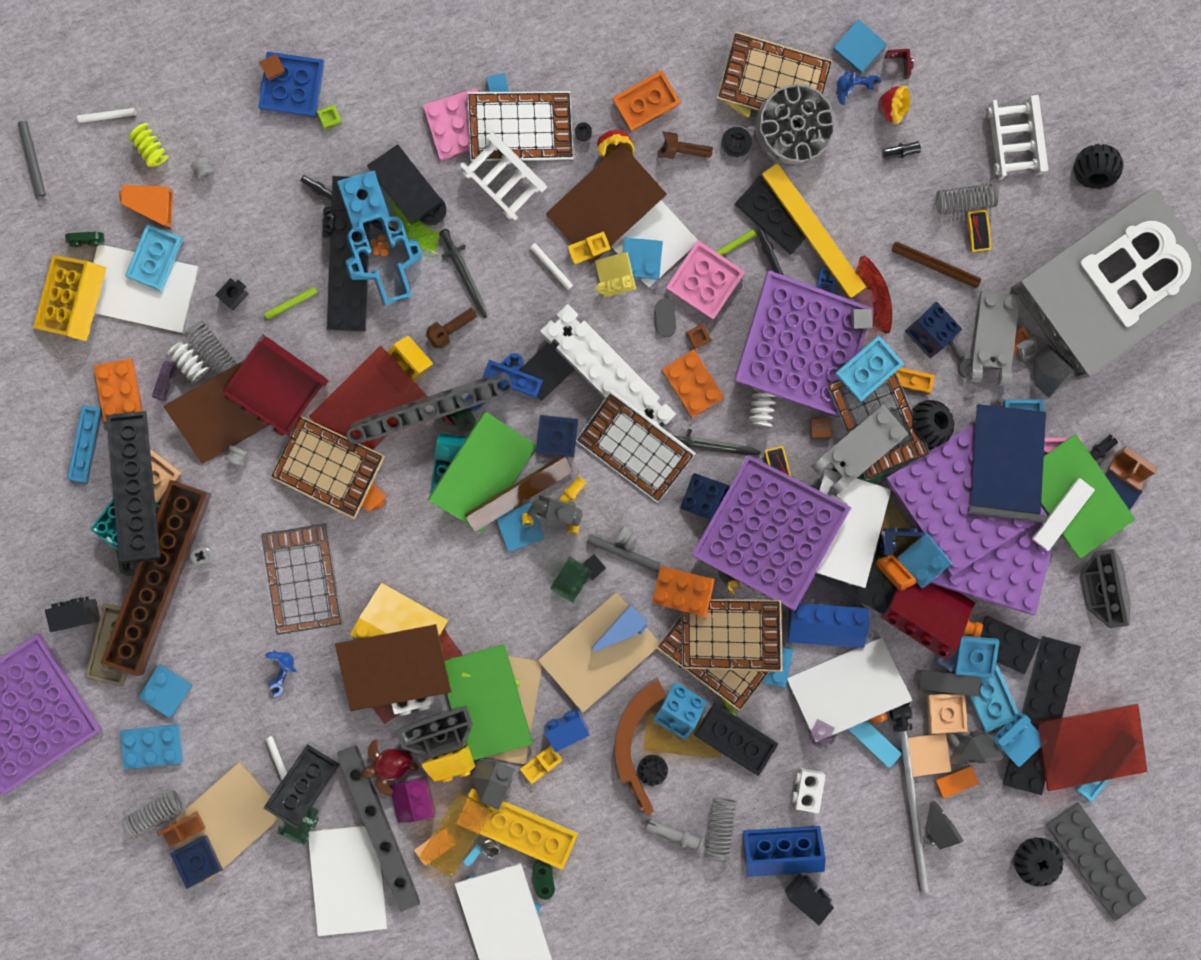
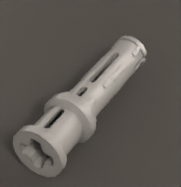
(683, 838)

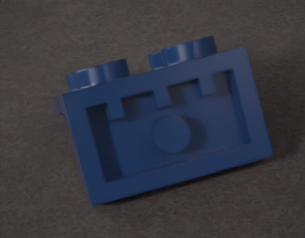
(933, 330)
(703, 496)
(887, 545)

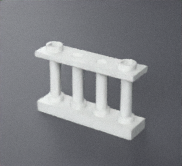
(1033, 126)
(521, 172)

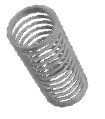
(942, 203)
(201, 324)
(720, 803)
(129, 819)

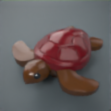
(388, 765)

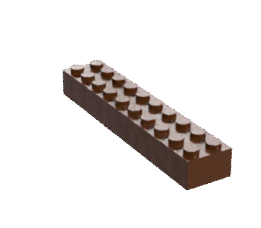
(156, 580)

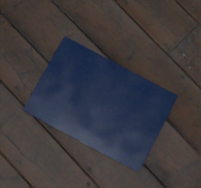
(1008, 459)

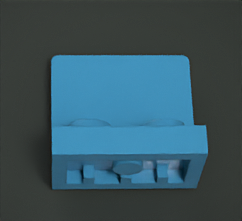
(680, 711)
(1018, 739)

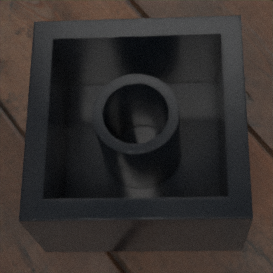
(72, 613)
(809, 899)

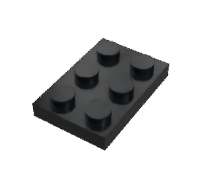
(1015, 646)

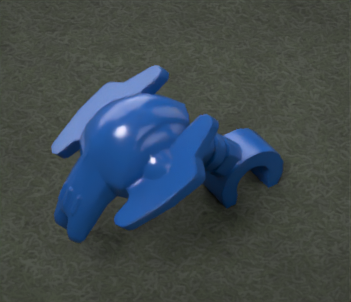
(847, 81)
(286, 663)

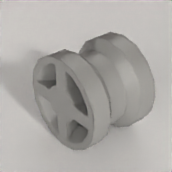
(202, 169)
(236, 455)
(626, 537)

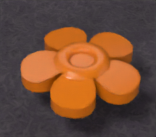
(380, 246)

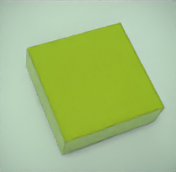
(329, 117)

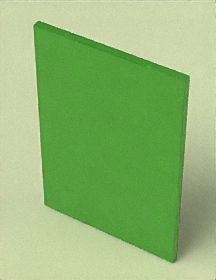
(482, 467)
(1103, 511)
(491, 701)

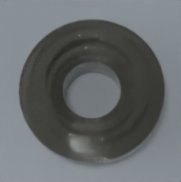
(490, 848)

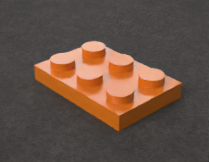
(646, 101)
(692, 383)
(118, 387)
(683, 591)

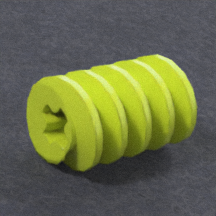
(146, 147)

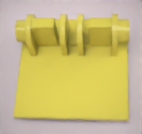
(614, 275)

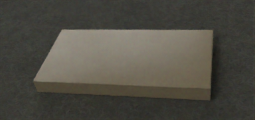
(95, 669)

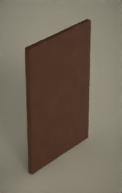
(607, 200)
(210, 420)
(393, 667)

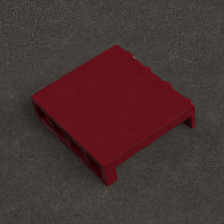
(274, 385)
(931, 616)

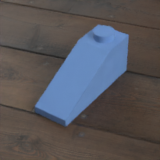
(625, 626)

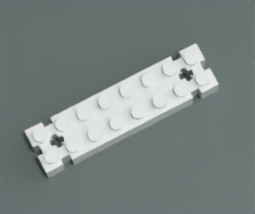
(602, 365)

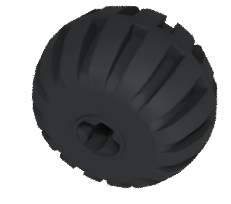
(1098, 166)
(932, 422)
(1035, 851)

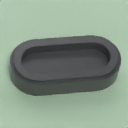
(665, 317)

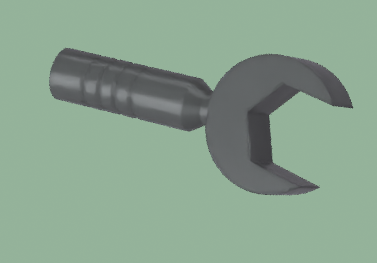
(961, 356)

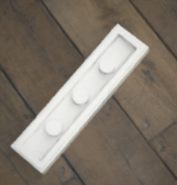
(1063, 514)

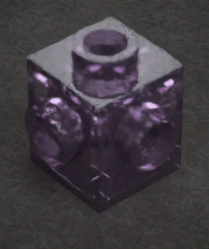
(823, 740)

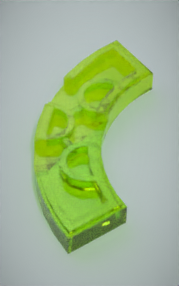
(425, 237)

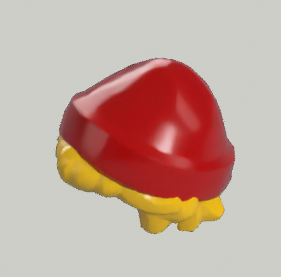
(895, 103)
(611, 139)

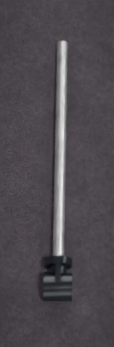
(901, 716)

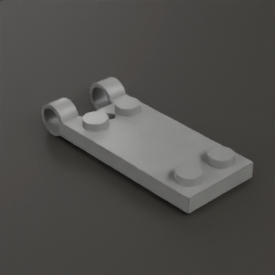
(995, 335)
(862, 447)

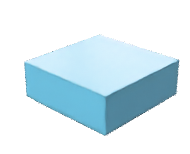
(472, 855)

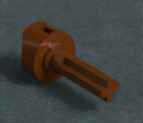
(672, 146)
(448, 328)

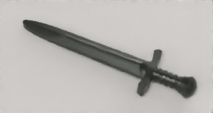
(462, 269)
(715, 445)

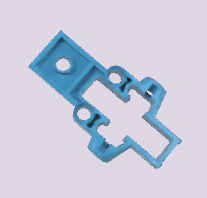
(368, 210)

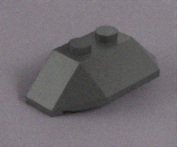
(1107, 588)
(437, 733)

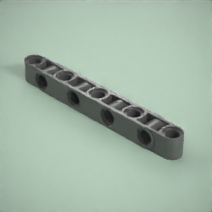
(415, 413)
(378, 829)

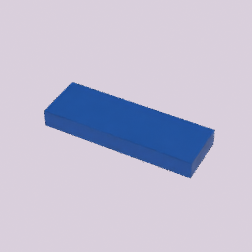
(520, 381)

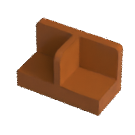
(1131, 467)
(182, 829)

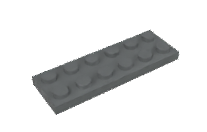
(1096, 861)

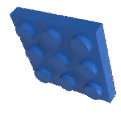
(295, 90)

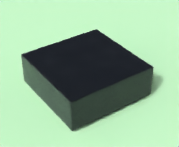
(595, 565)

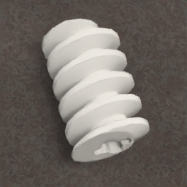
(187, 362)
(761, 409)

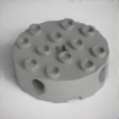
(813, 124)

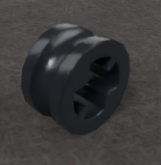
(589, 130)

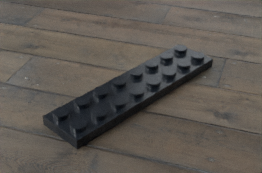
(345, 296)
(133, 487)
(1044, 702)

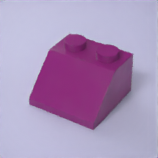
(413, 800)

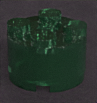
(571, 579)
(300, 834)

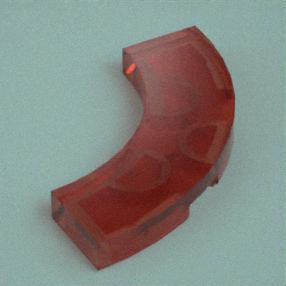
(875, 282)

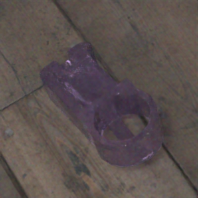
(166, 375)

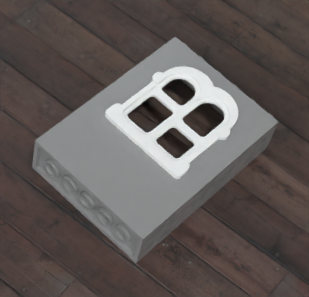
(1083, 310)

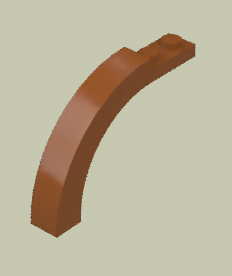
(635, 709)

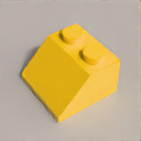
(410, 358)
(450, 764)

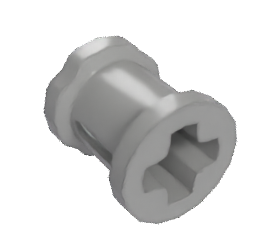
(206, 552)

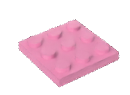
(450, 124)
(705, 280)

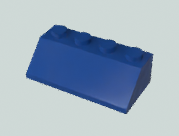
(828, 625)
(784, 851)

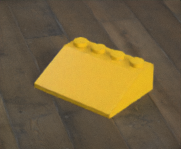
(69, 297)
(394, 612)

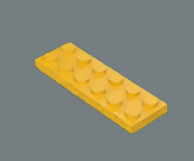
(528, 833)

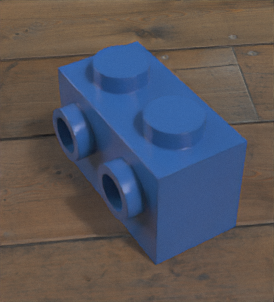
(566, 730)

